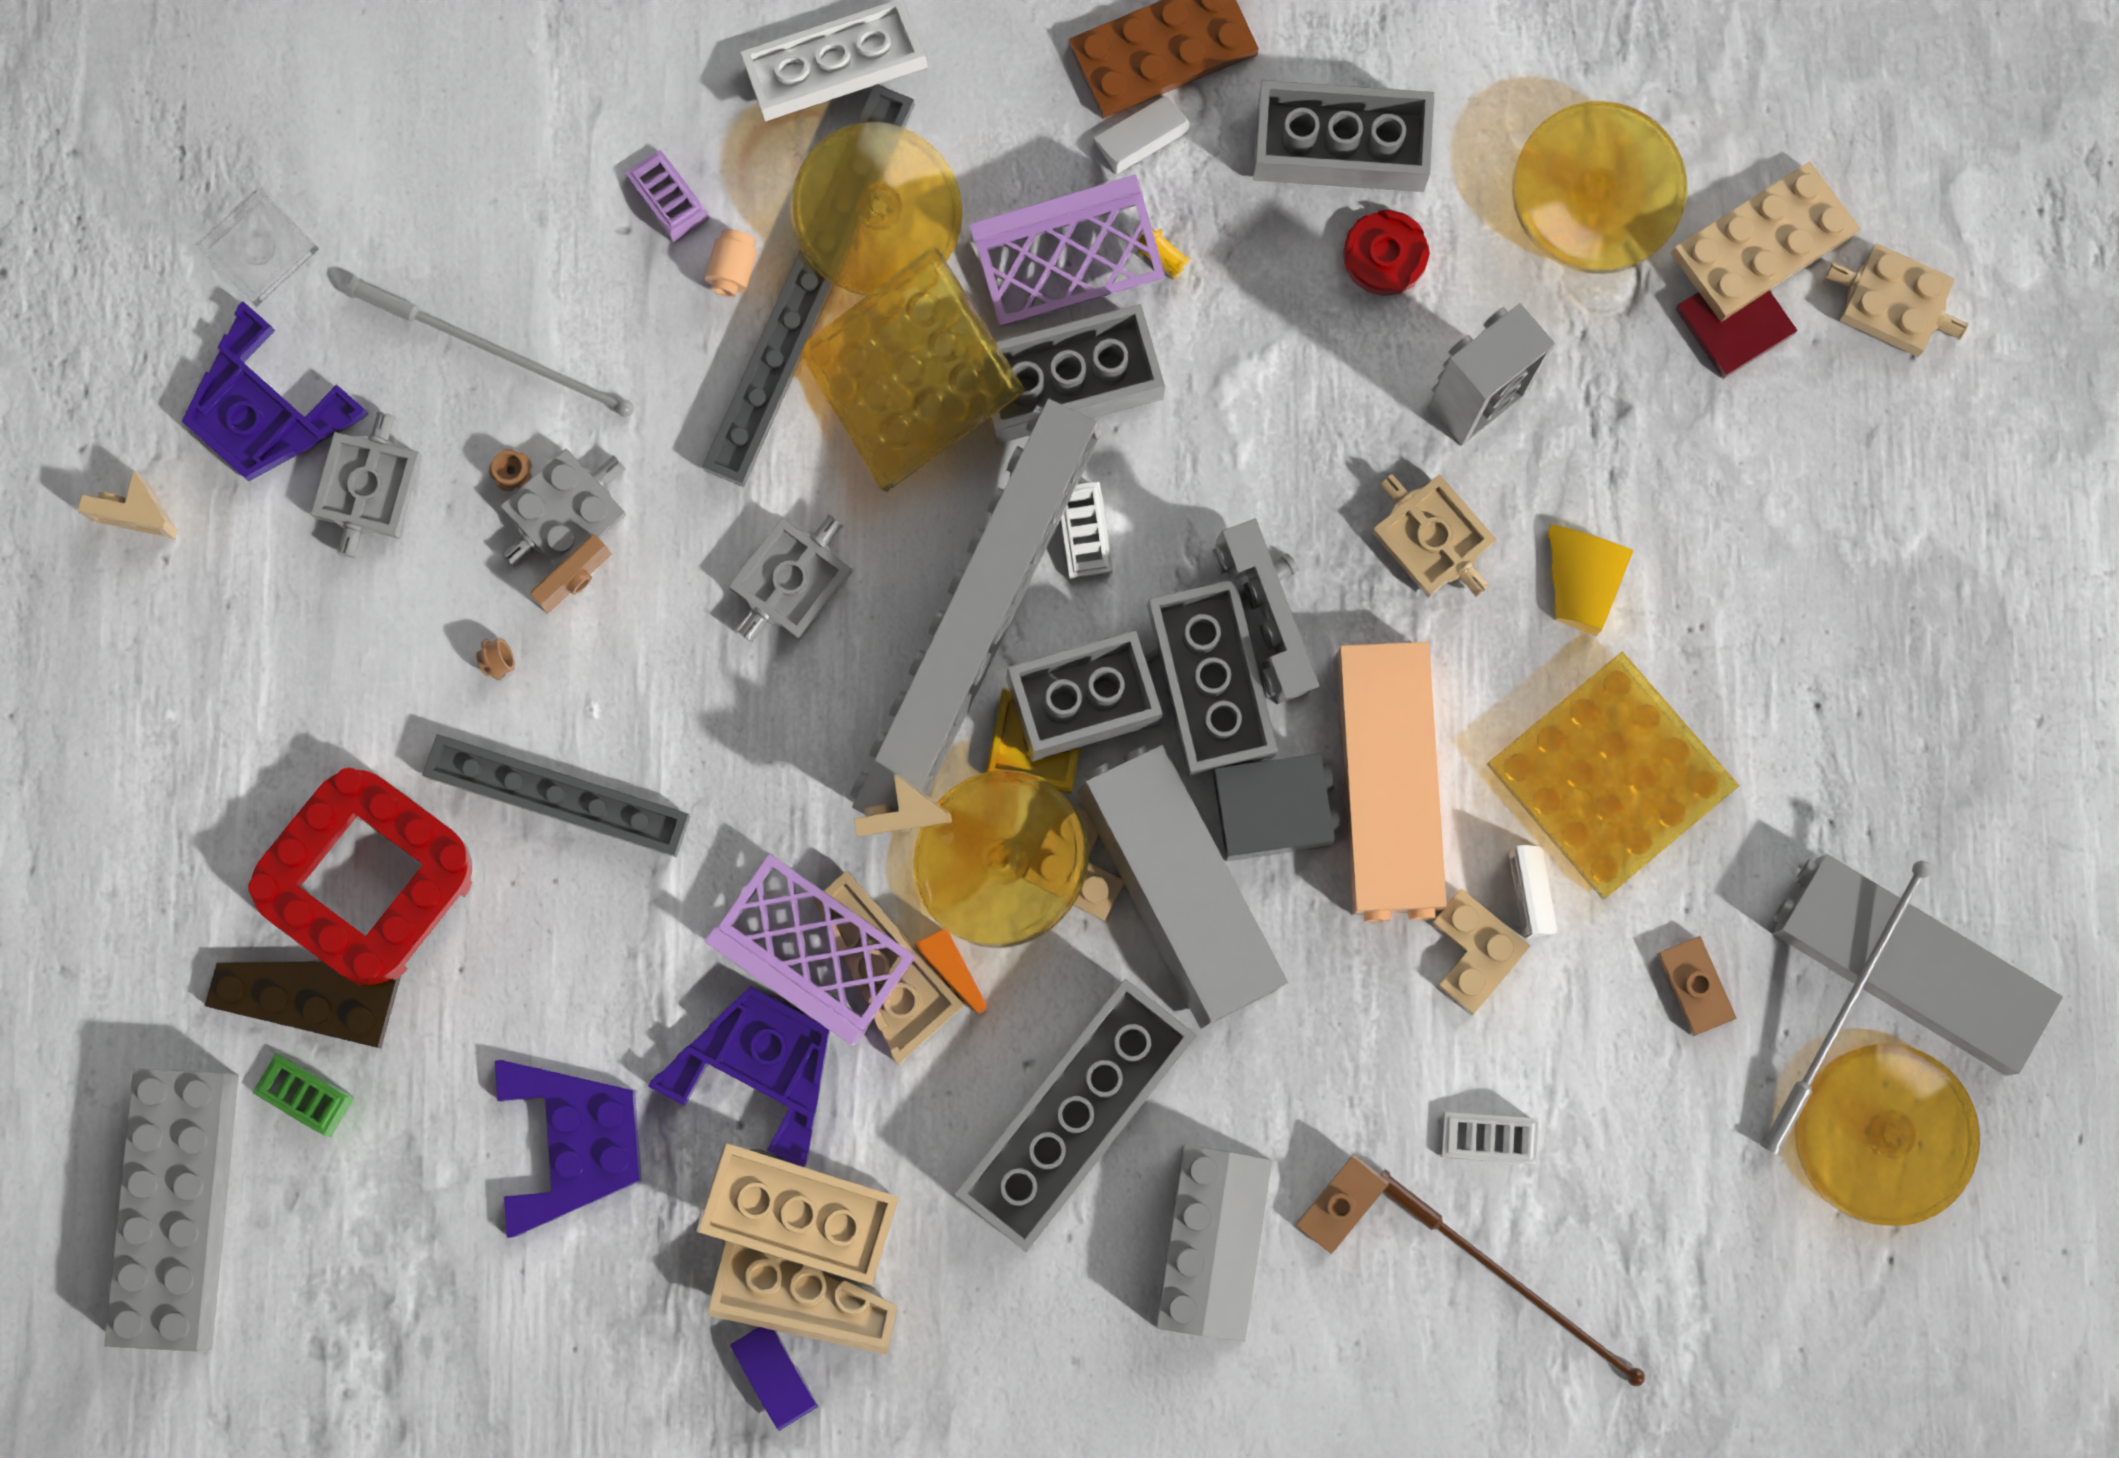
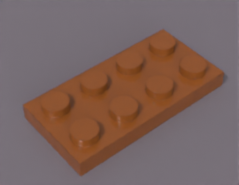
(1160, 50)

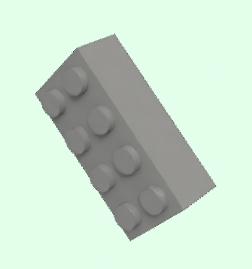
(1343, 136)
(1085, 365)
(1489, 372)
(1212, 677)

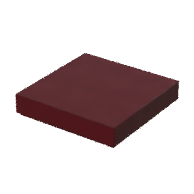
(1739, 337)

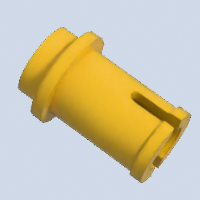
(1170, 256)

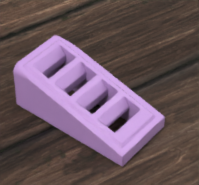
(682, 222)

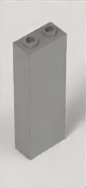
(1180, 884)
(1923, 968)

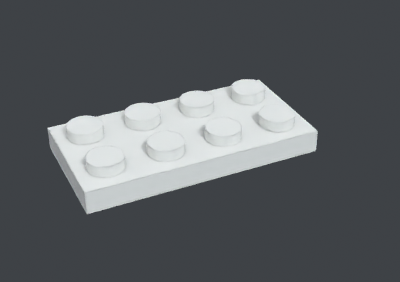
(833, 59)

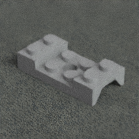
(1244, 553)

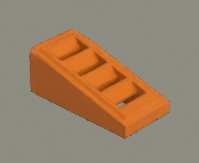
(947, 961)

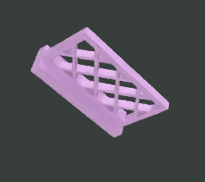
(1060, 213)
(787, 981)

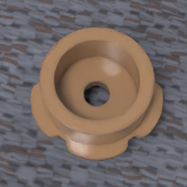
(505, 460)
(495, 658)

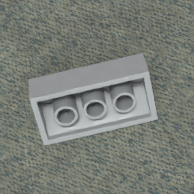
(1213, 1243)

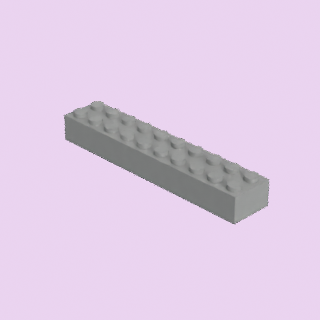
(981, 605)

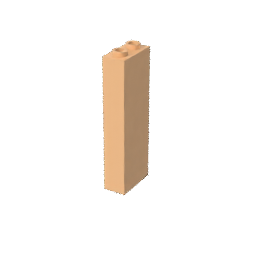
(1391, 780)

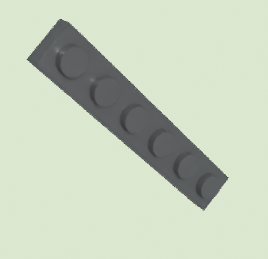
(556, 795)

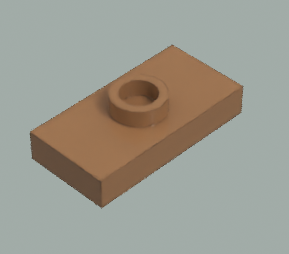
(571, 574)
(1696, 986)
(1342, 1203)

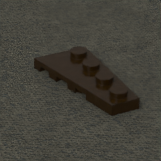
(304, 998)

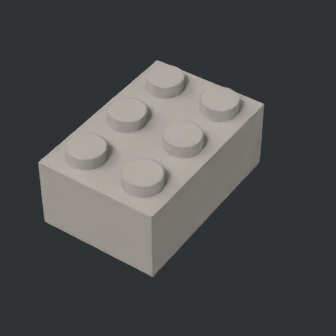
(1083, 695)

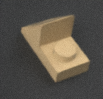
(137, 512)
(914, 811)

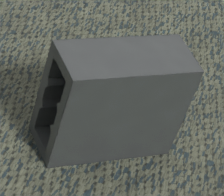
(1275, 807)

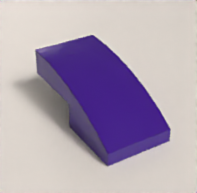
(774, 1376)

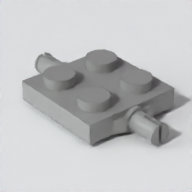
(366, 485)
(563, 508)
(790, 578)

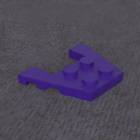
(248, 418)
(767, 1050)
(589, 1142)

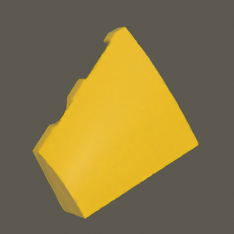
(1585, 577)

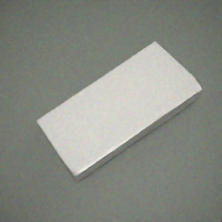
(1142, 134)
(1532, 891)

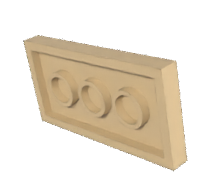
(1765, 241)
(797, 1214)

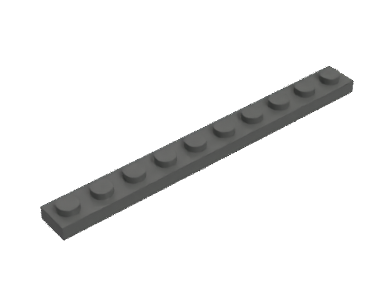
(784, 339)

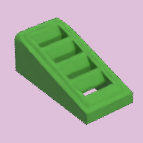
(334, 1110)

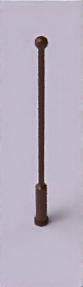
(1433, 1221)

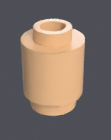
(731, 263)

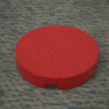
(1386, 252)

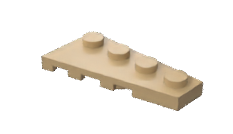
(921, 997)
(798, 1301)

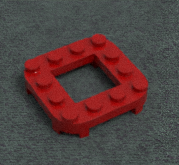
(412, 914)

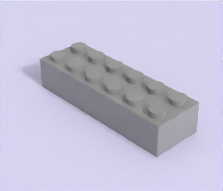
(1075, 1115)
(171, 1210)

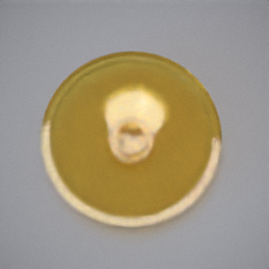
(1599, 187)
(873, 204)
(1004, 862)
(1888, 1135)

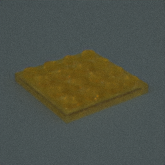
(911, 369)
(1612, 775)

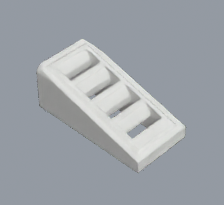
(1088, 568)
(1529, 1138)

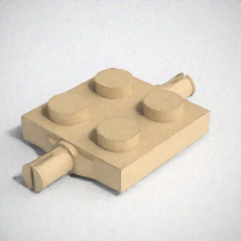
(1897, 300)
(1434, 535)

